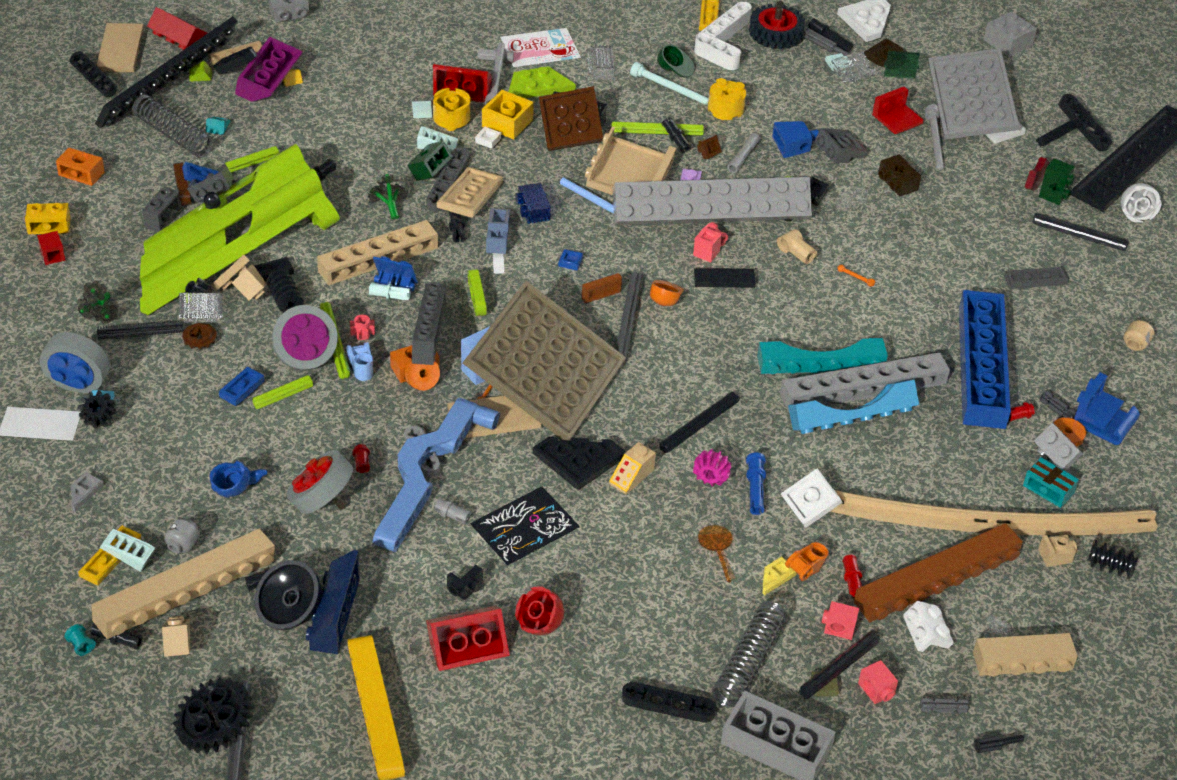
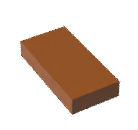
(601, 288)

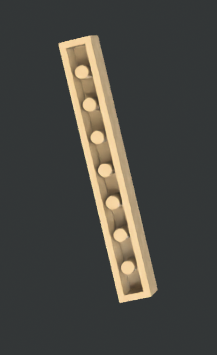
(182, 583)

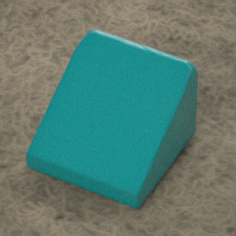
(217, 125)

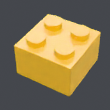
(507, 114)

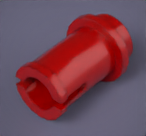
(1022, 411)
(361, 455)

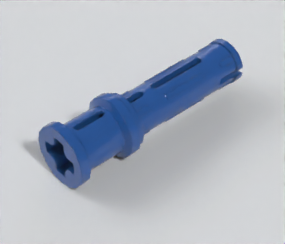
(756, 476)

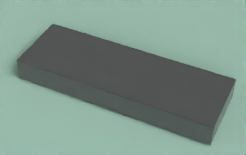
(1035, 277)

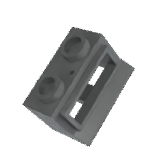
(213, 183)
(154, 210)

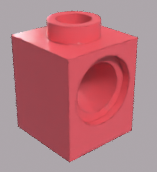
(840, 620)
(878, 682)

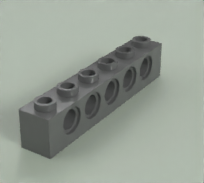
(429, 324)

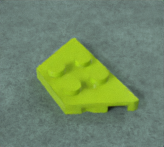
(539, 82)

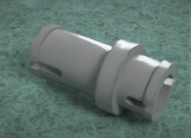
(448, 509)

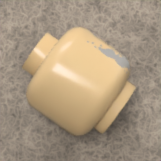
(1139, 335)

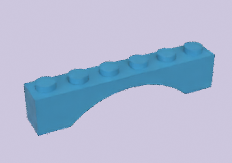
(813, 414)

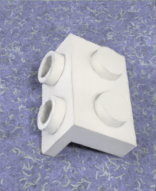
(927, 626)

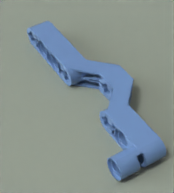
(413, 454)

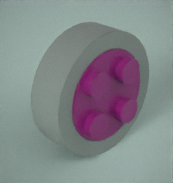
(304, 337)

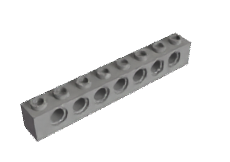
(864, 381)

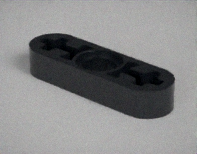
(235, 60)

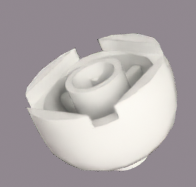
(1140, 198)

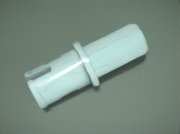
(389, 291)

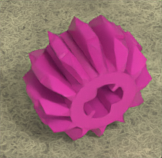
(712, 467)

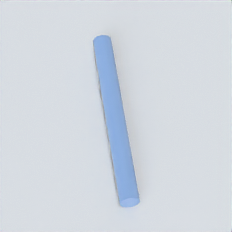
(586, 194)

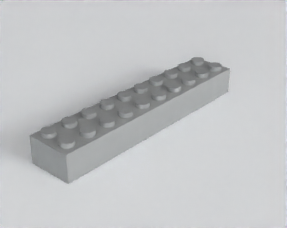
(711, 200)

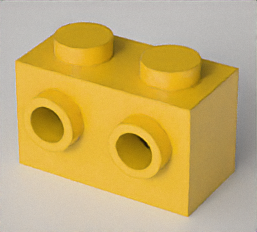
(47, 218)

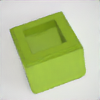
(200, 72)

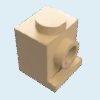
(1057, 550)

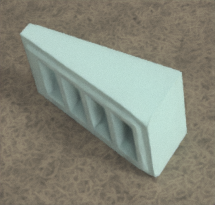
(428, 136)
(131, 559)

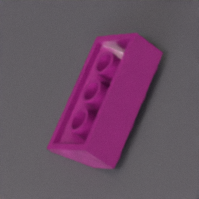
(266, 70)

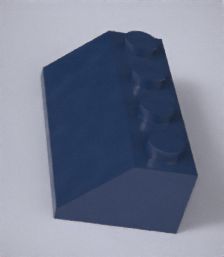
(334, 604)

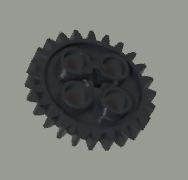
(196, 722)

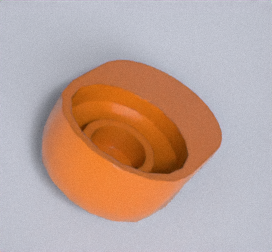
(665, 293)

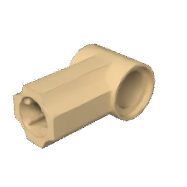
(794, 243)

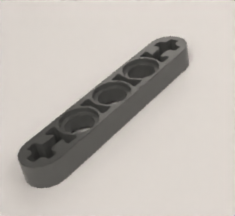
(447, 172)

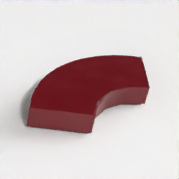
(1036, 175)

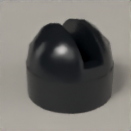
(211, 200)

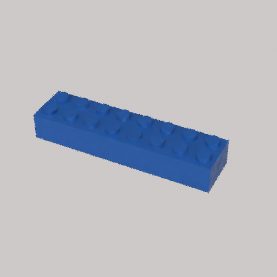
(984, 360)

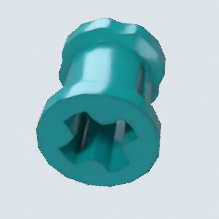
(79, 639)

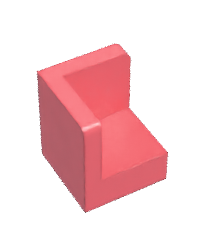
(707, 244)

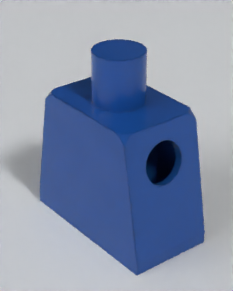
(793, 137)

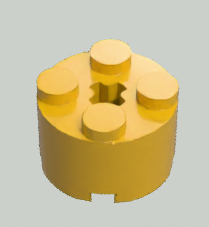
(727, 99)
(451, 108)

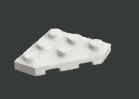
(866, 17)

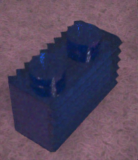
(533, 203)

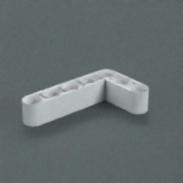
(711, 41)

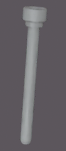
(496, 73)
(932, 115)

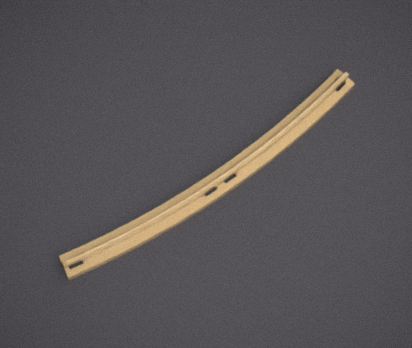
(1021, 523)

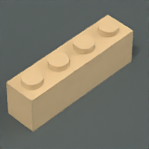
(1025, 654)

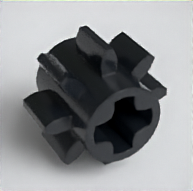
(199, 286)

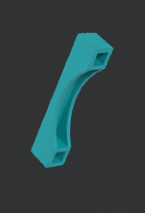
(781, 358)

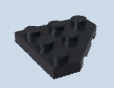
(578, 459)

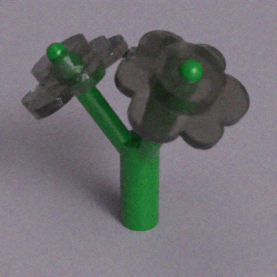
(394, 192)
(96, 295)

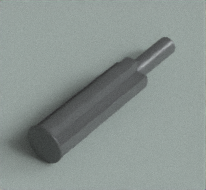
(823, 42)

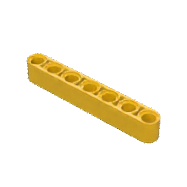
(376, 708)

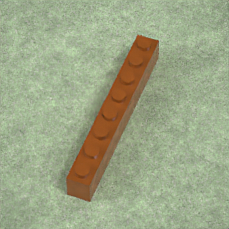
(937, 573)

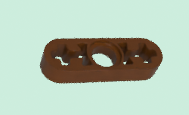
(182, 184)

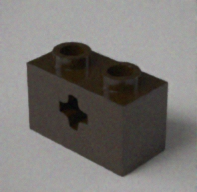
(899, 175)

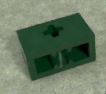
(430, 160)
(1056, 181)

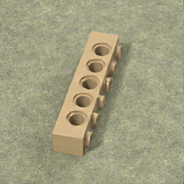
(395, 245)

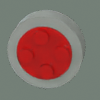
(320, 482)

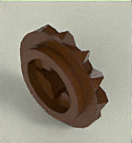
(192, 332)

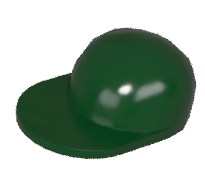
(674, 59)

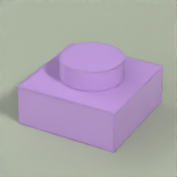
(690, 175)

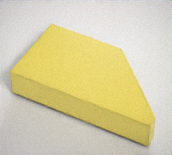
(776, 574)

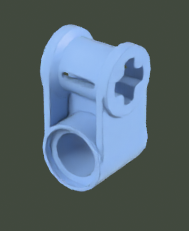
(361, 361)

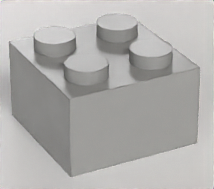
(1010, 34)

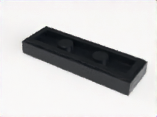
(724, 277)

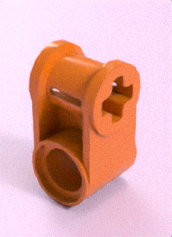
(808, 560)

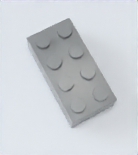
(777, 737)

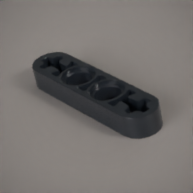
(93, 74)
(1071, 107)
(669, 698)

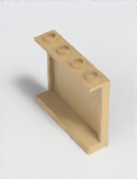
(626, 162)

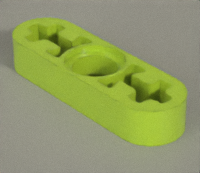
(476, 292)

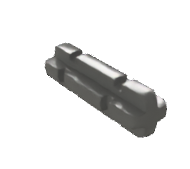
(944, 705)

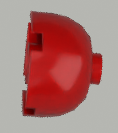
(539, 611)

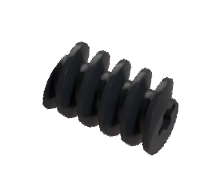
(284, 290)
(1112, 559)

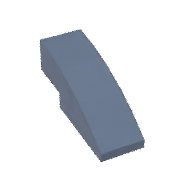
(498, 231)

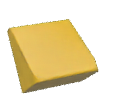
(292, 78)

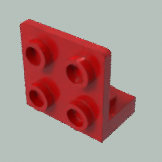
(893, 111)

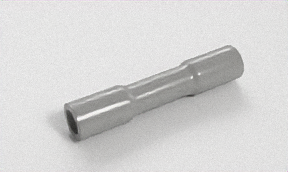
(748, 146)

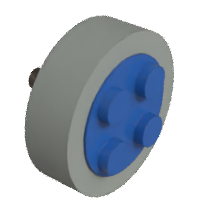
(74, 362)

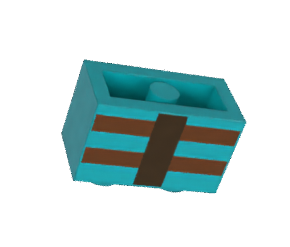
(1050, 482)

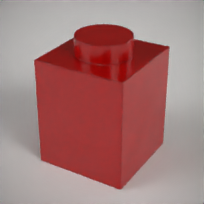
(51, 247)

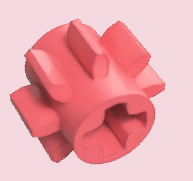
(362, 327)

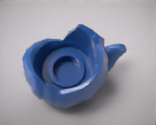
(233, 479)

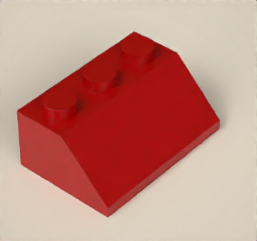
(174, 28)
(474, 82)
(468, 637)

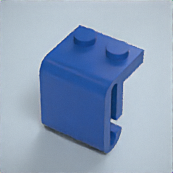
(1102, 413)

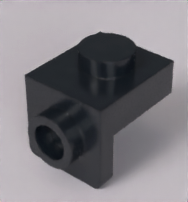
(818, 190)
(469, 583)

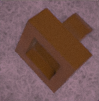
(709, 146)

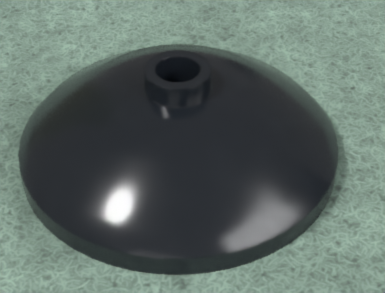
(279, 589)

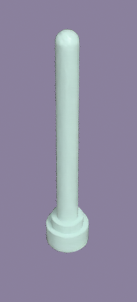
(639, 70)

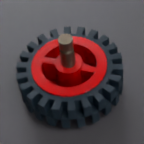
(777, 26)

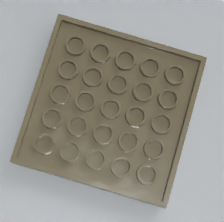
(545, 361)

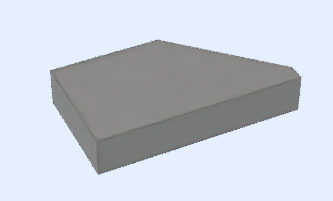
(84, 489)

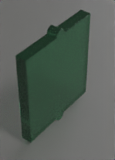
(901, 64)

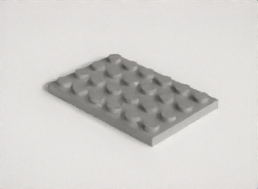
(973, 94)

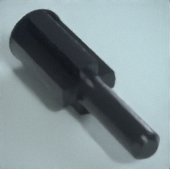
(995, 742)

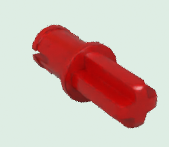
(852, 574)

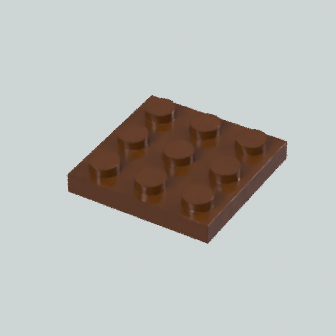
(571, 118)

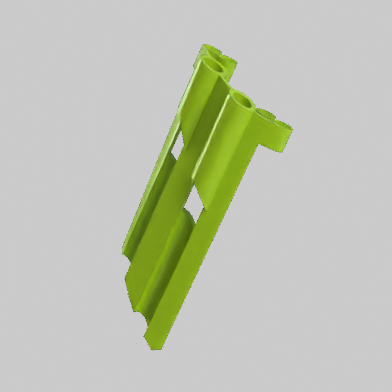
(196, 243)

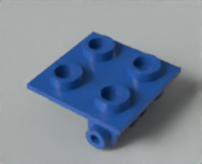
(392, 270)

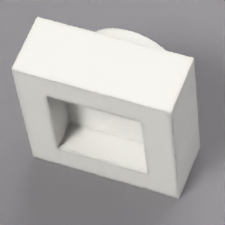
(488, 137)

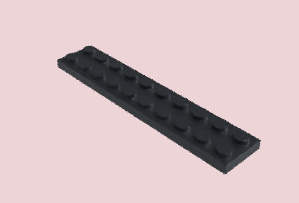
(167, 71)
(1129, 161)

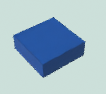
(570, 259)

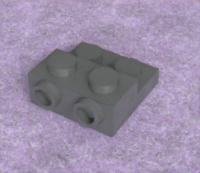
(839, 145)

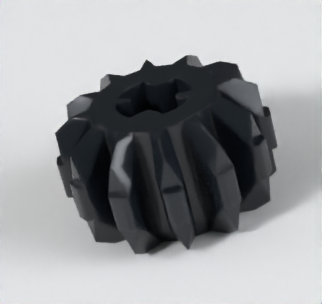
(92, 403)

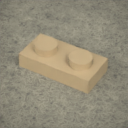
(237, 268)

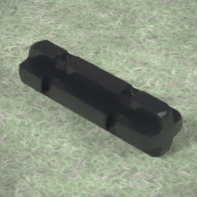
(1057, 405)

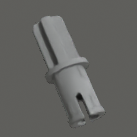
(485, 54)

